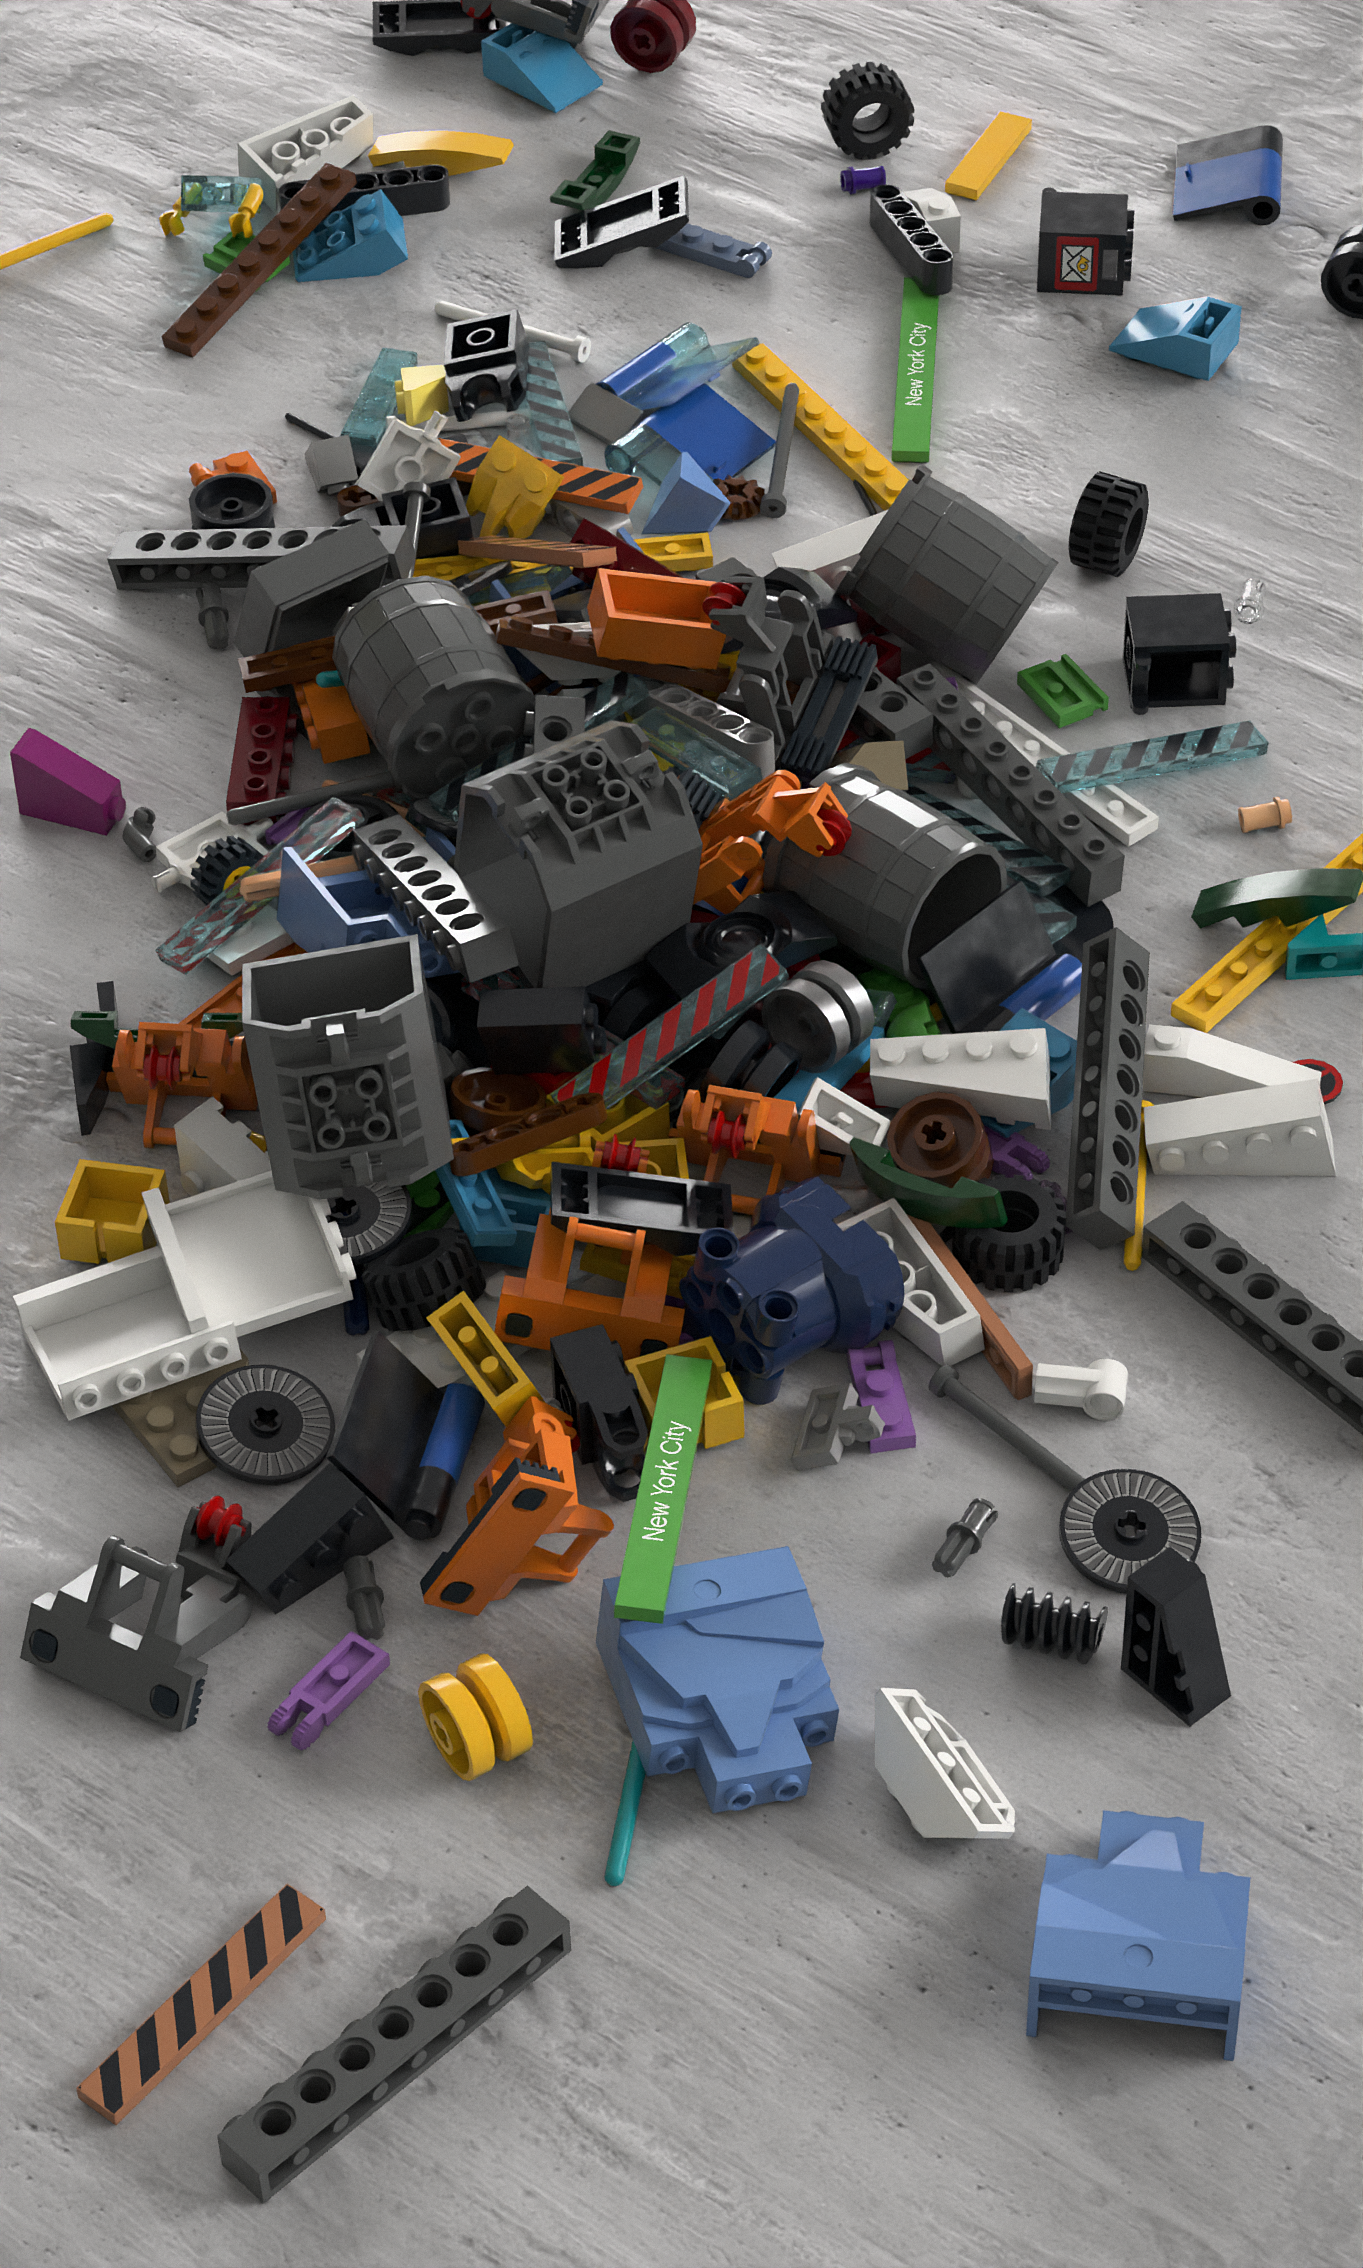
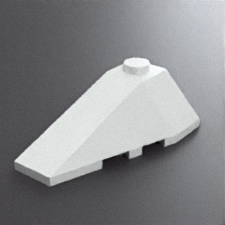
(1205, 1065)

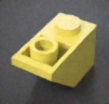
(421, 393)

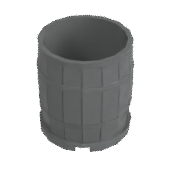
(947, 575)
(429, 682)
(897, 881)

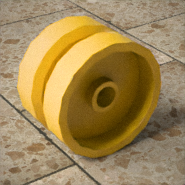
(475, 1716)

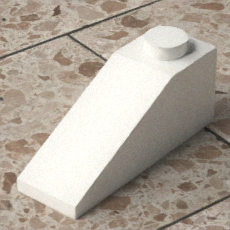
(940, 214)

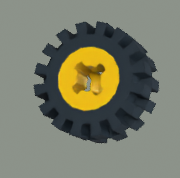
(222, 867)

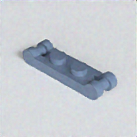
(718, 250)

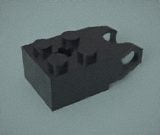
(486, 362)
(442, 518)
(603, 1405)

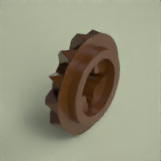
(744, 506)

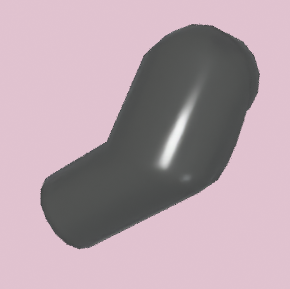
(137, 834)

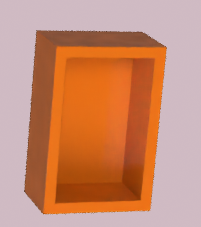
(653, 619)

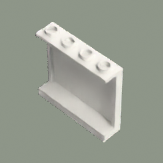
(250, 1254)
(117, 1334)

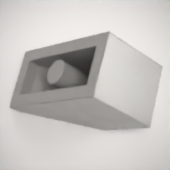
(332, 464)

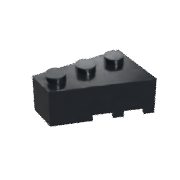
(309, 1540)
(1173, 1637)

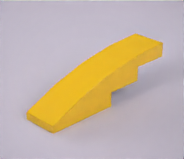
(451, 149)

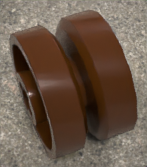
(492, 1100)
(940, 1140)

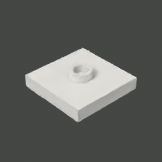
(252, 942)

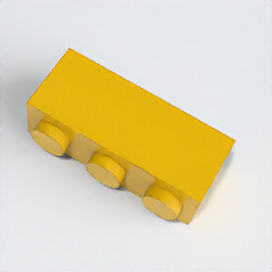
(483, 1356)

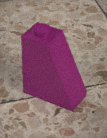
(64, 786)

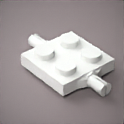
(408, 456)
(181, 851)

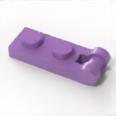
(885, 1392)

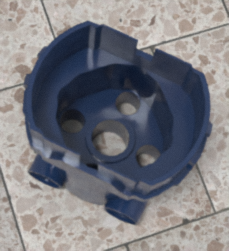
(790, 1287)

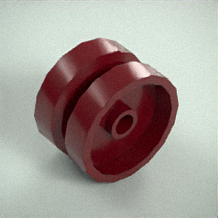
(652, 32)

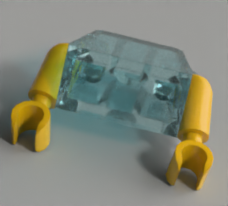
(216, 194)

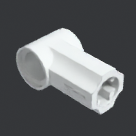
(1096, 1388)

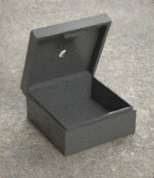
(307, 594)

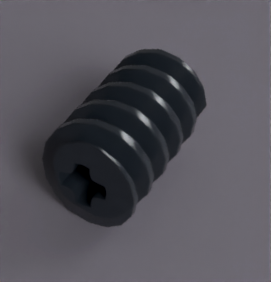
(1052, 1625)

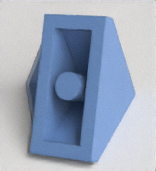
(686, 501)

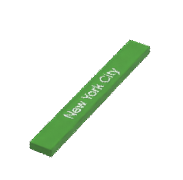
(915, 375)
(663, 1490)

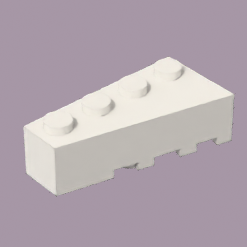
(305, 144)
(832, 552)
(993, 1070)
(1243, 1133)
(215, 1150)
(934, 1308)

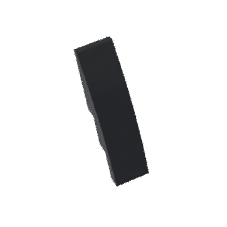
(90, 1068)

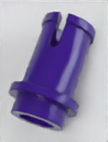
(862, 178)

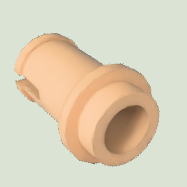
(1265, 815)

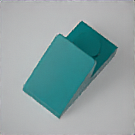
(1323, 955)

